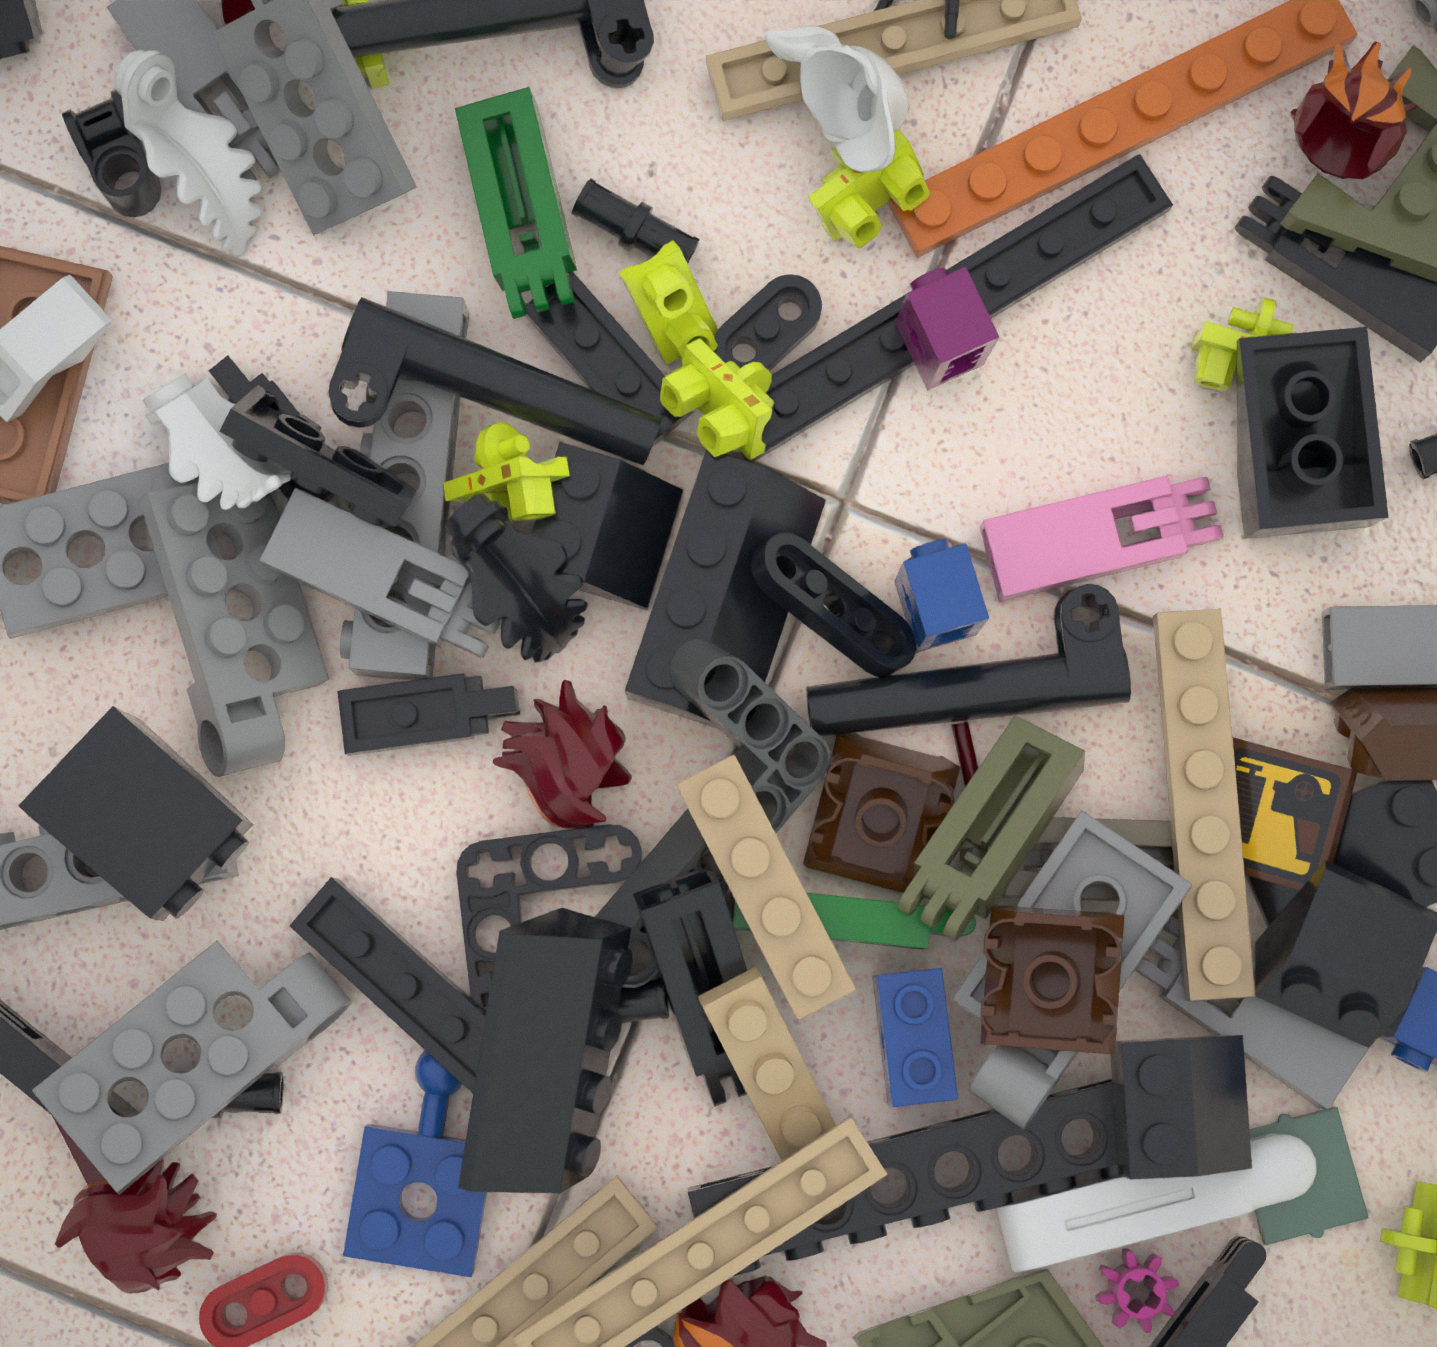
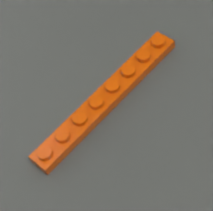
(1123, 120)

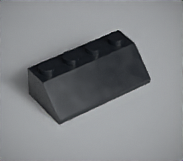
(710, 579)
(546, 1054)

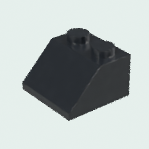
(611, 524)
(1344, 954)
(1180, 1107)

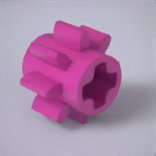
(1137, 1309)

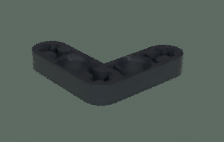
(504, 897)

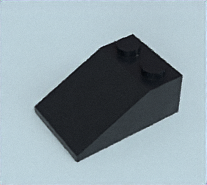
(1308, 434)
(1384, 839)

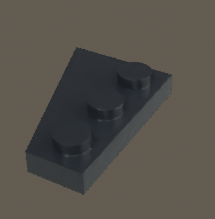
(300, 447)

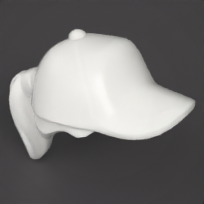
(847, 92)

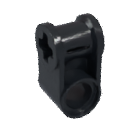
(112, 151)

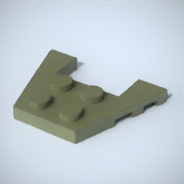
(1406, 215)
(1008, 1314)

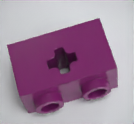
(945, 326)

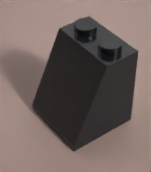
(138, 815)

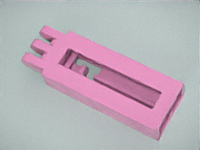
(1080, 539)

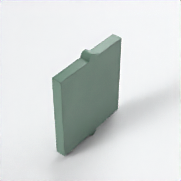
(1335, 1193)

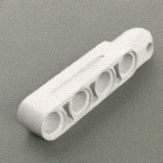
(1125, 1211)

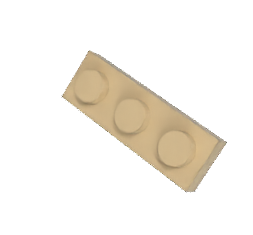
(767, 1061)

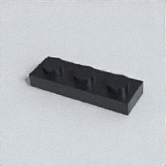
(602, 352)

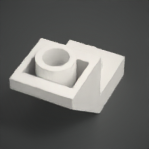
(45, 340)

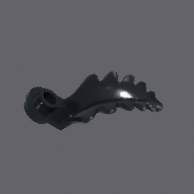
(516, 579)

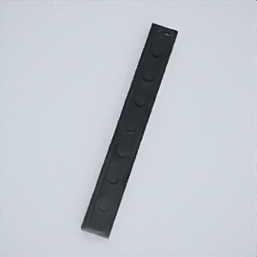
(1003, 276)

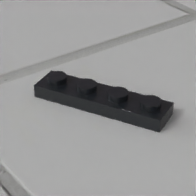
(395, 977)

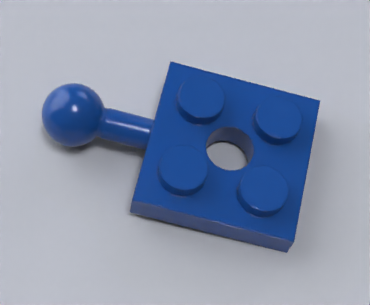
(397, 1157)

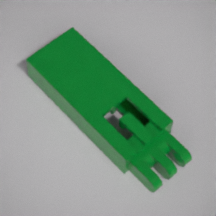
(514, 189)
(869, 922)

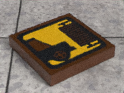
(1288, 812)

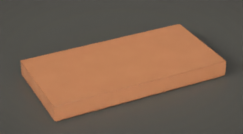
(38, 440)

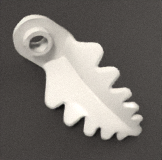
(190, 148)
(198, 448)

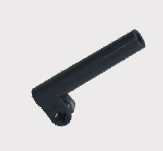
(613, 31)
(391, 343)
(1084, 673)

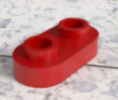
(265, 1300)

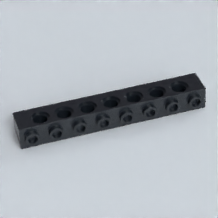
(986, 1184)

